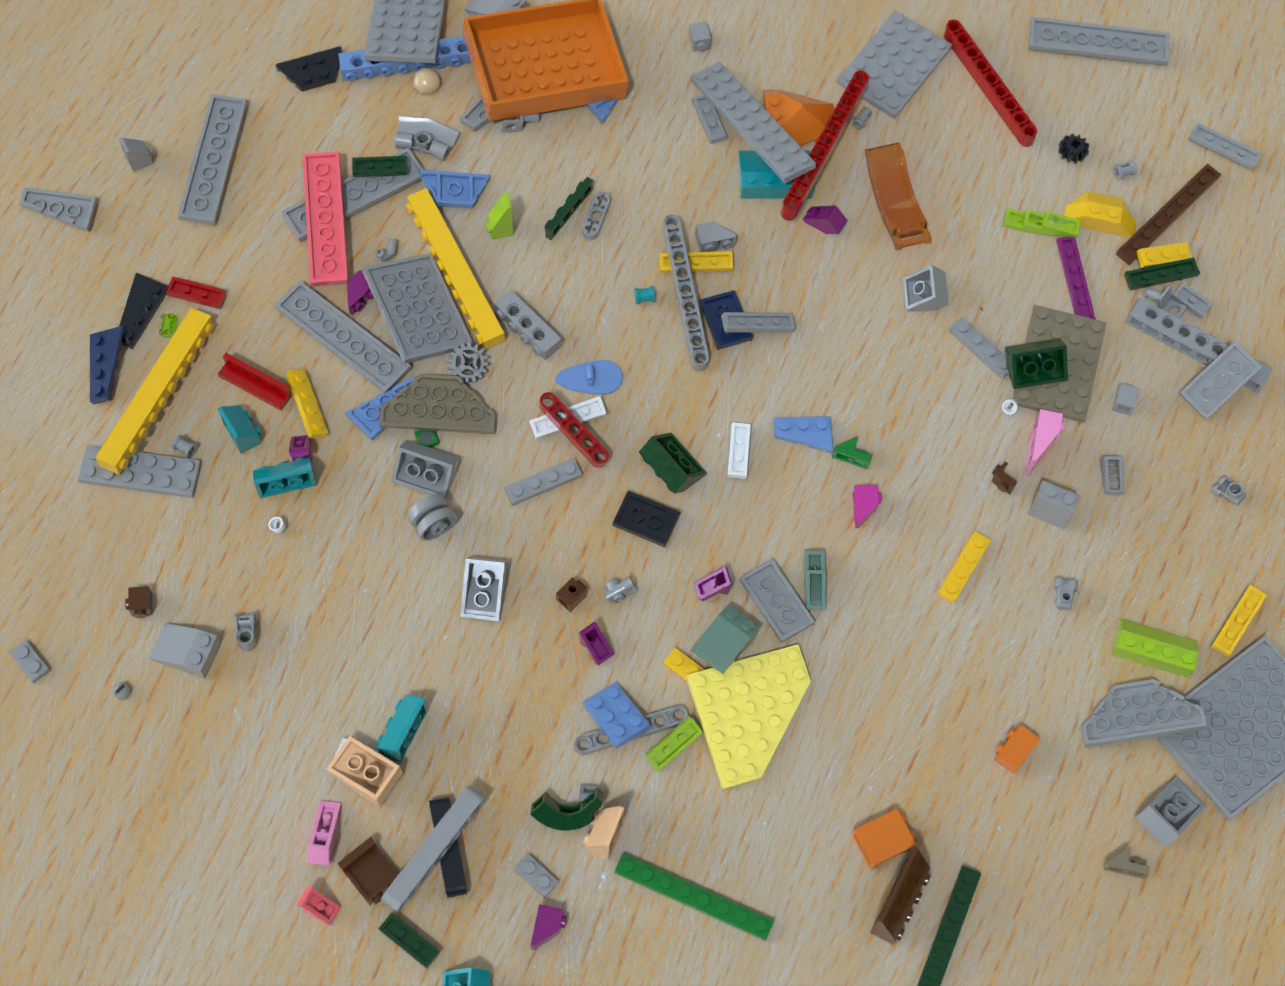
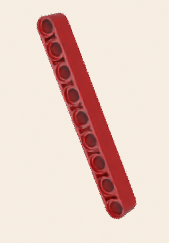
(973, 61)

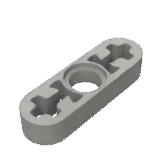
(594, 208)

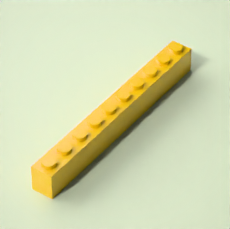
(455, 269)
(154, 391)

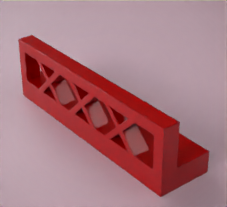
(255, 382)

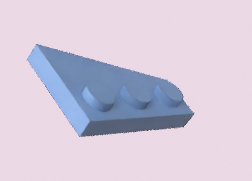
(805, 430)

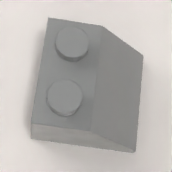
(925, 290)

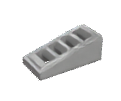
(1118, 461)

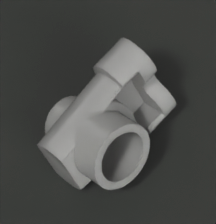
(1230, 490)
(1066, 590)
(616, 591)

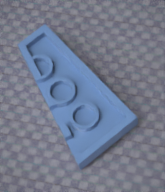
(367, 415)

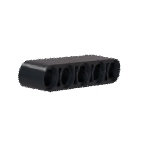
(451, 861)

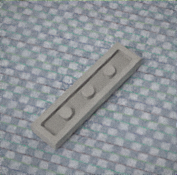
(1225, 146)
(758, 322)
(980, 347)
(543, 482)

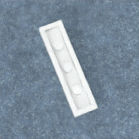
(582, 411)

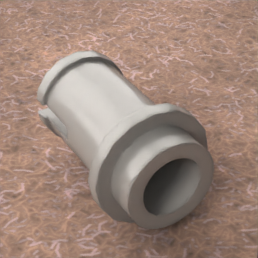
(861, 118)

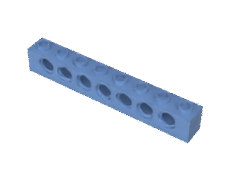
(454, 48)

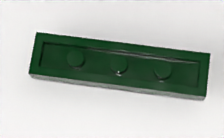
(572, 203)
(1162, 273)

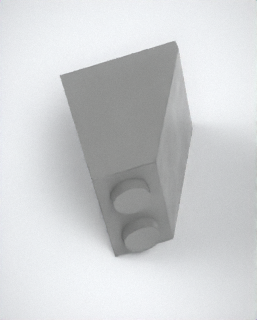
(1053, 504)

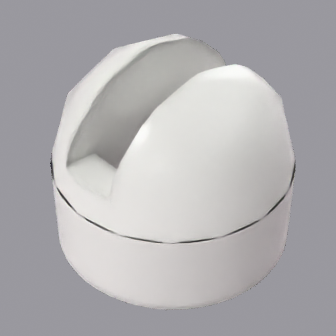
(1005, 406)
(274, 525)

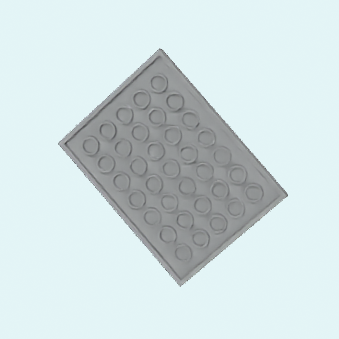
(1245, 730)

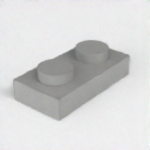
(1194, 301)
(29, 661)
(536, 876)

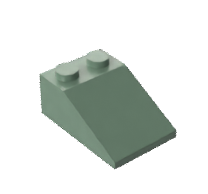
(726, 639)

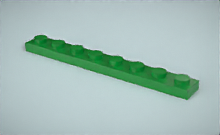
(694, 897)

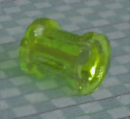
(168, 325)

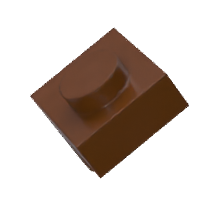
(1002, 480)

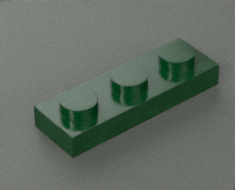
(379, 166)
(409, 940)

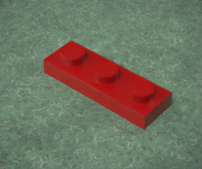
(195, 292)

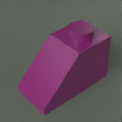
(547, 925)

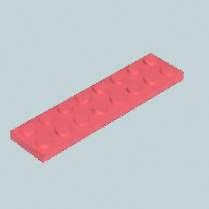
(325, 218)

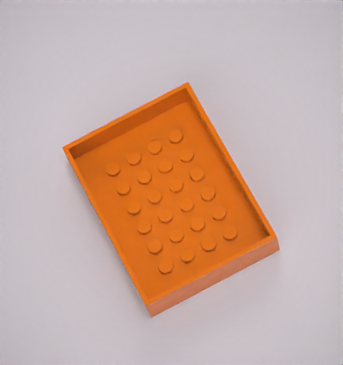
(544, 58)

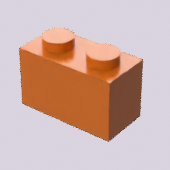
(1016, 749)

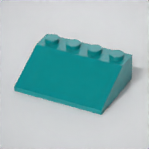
(759, 180)

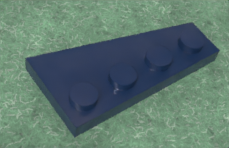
(103, 362)

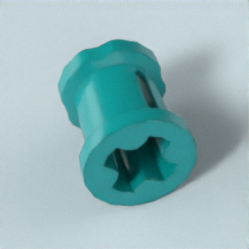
(644, 295)

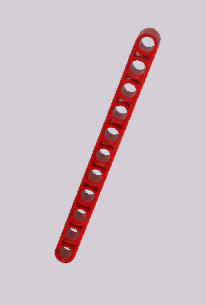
(825, 144)

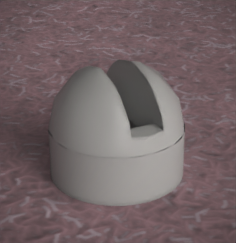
(124, 693)

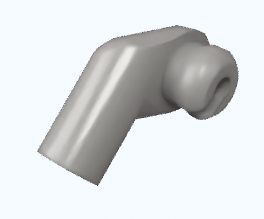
(384, 255)

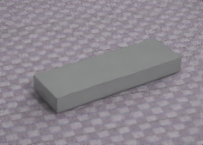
(709, 119)

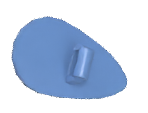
(591, 377)

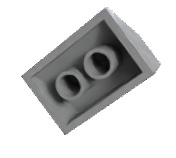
(424, 468)

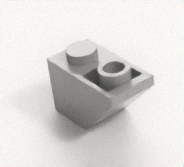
(713, 237)

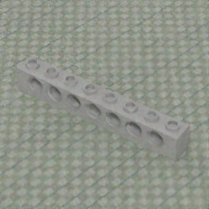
(1186, 345)

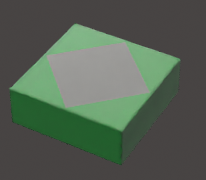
(426, 438)

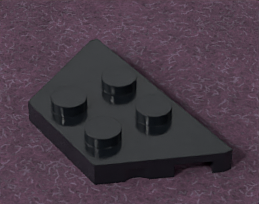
(313, 69)

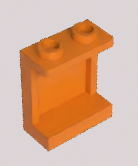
(884, 838)

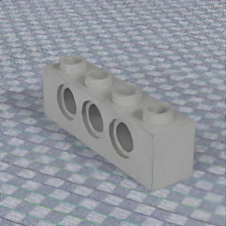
(511, 304)

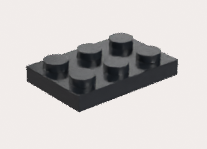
(646, 519)

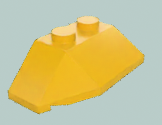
(1102, 214)

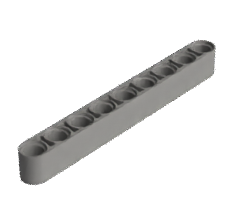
(688, 300)

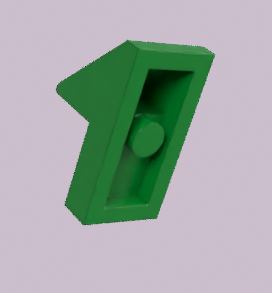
(846, 453)

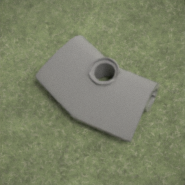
(437, 137)

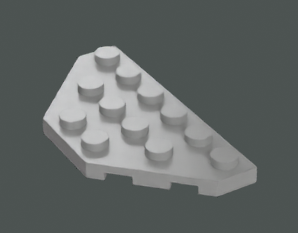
(1141, 712)

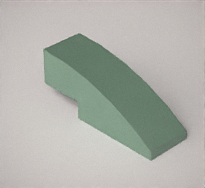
(815, 579)

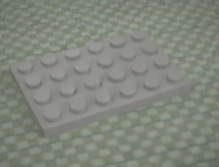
(405, 31)
(897, 62)
(416, 307)

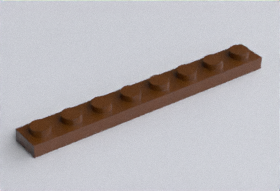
(1169, 213)

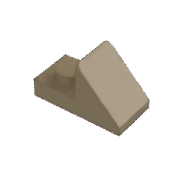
(1121, 865)

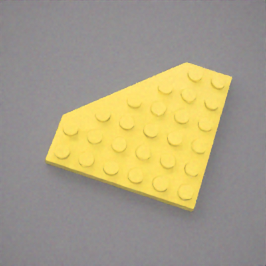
(748, 710)

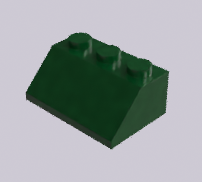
(1037, 363)
(672, 462)

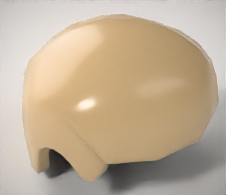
(426, 81)

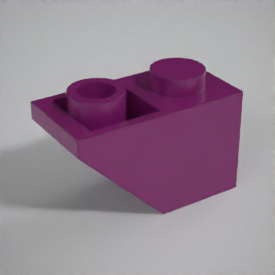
(825, 219)
(357, 292)

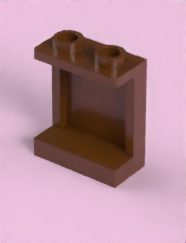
(369, 871)

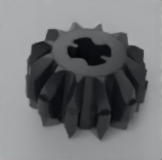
(1073, 148)

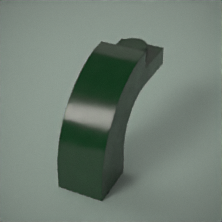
(566, 817)

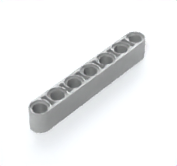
(433, 849)

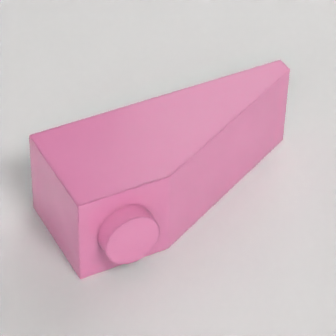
(324, 833)

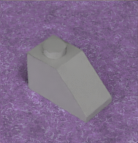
(136, 153)

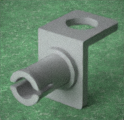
(518, 122)
(1165, 301)

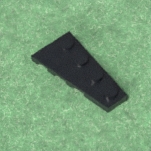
(140, 307)

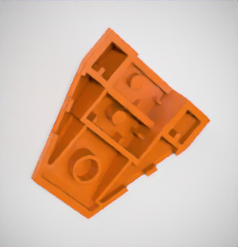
(797, 114)

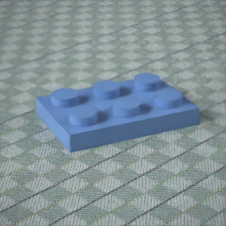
(616, 715)

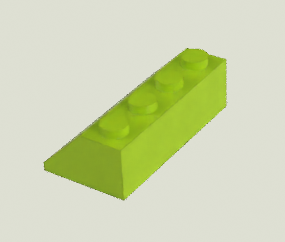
(1156, 648)

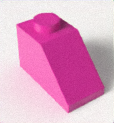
(865, 502)

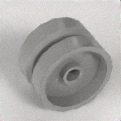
(432, 517)

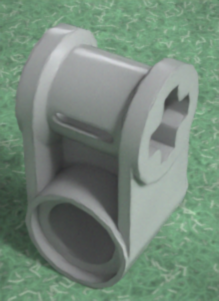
(246, 627)

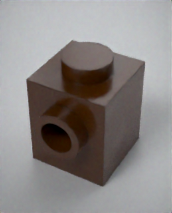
(571, 594)
(139, 601)

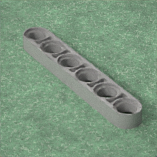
(667, 714)

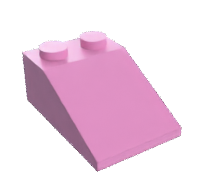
(1044, 433)

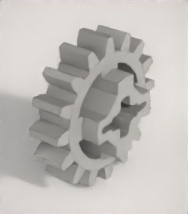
(472, 368)

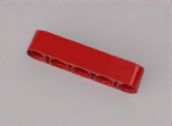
(569, 421)

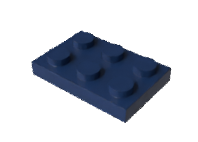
(713, 308)

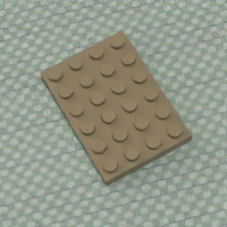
(1084, 344)

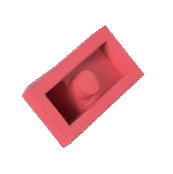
(318, 905)

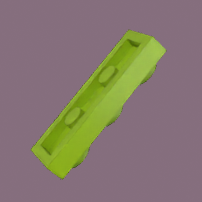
(673, 743)

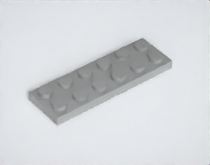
(144, 473)

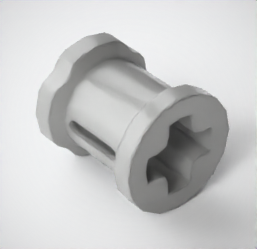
(1124, 169)
(184, 446)

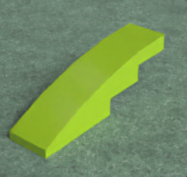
(1044, 224)

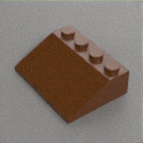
(902, 897)

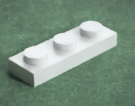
(739, 450)

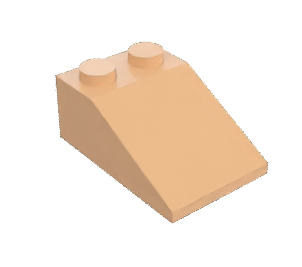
(365, 771)
(604, 832)

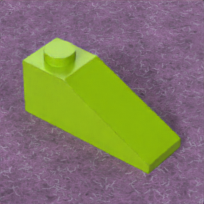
(500, 218)

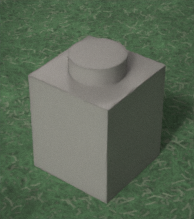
(699, 36)
(1125, 399)

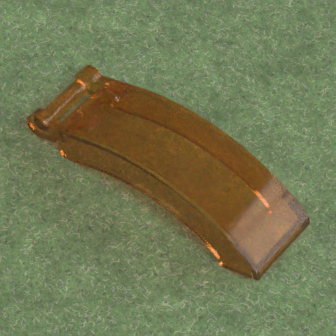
(896, 196)

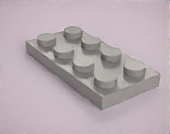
(1220, 380)
(776, 600)

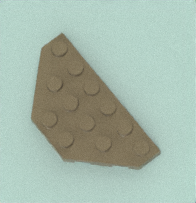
(437, 405)

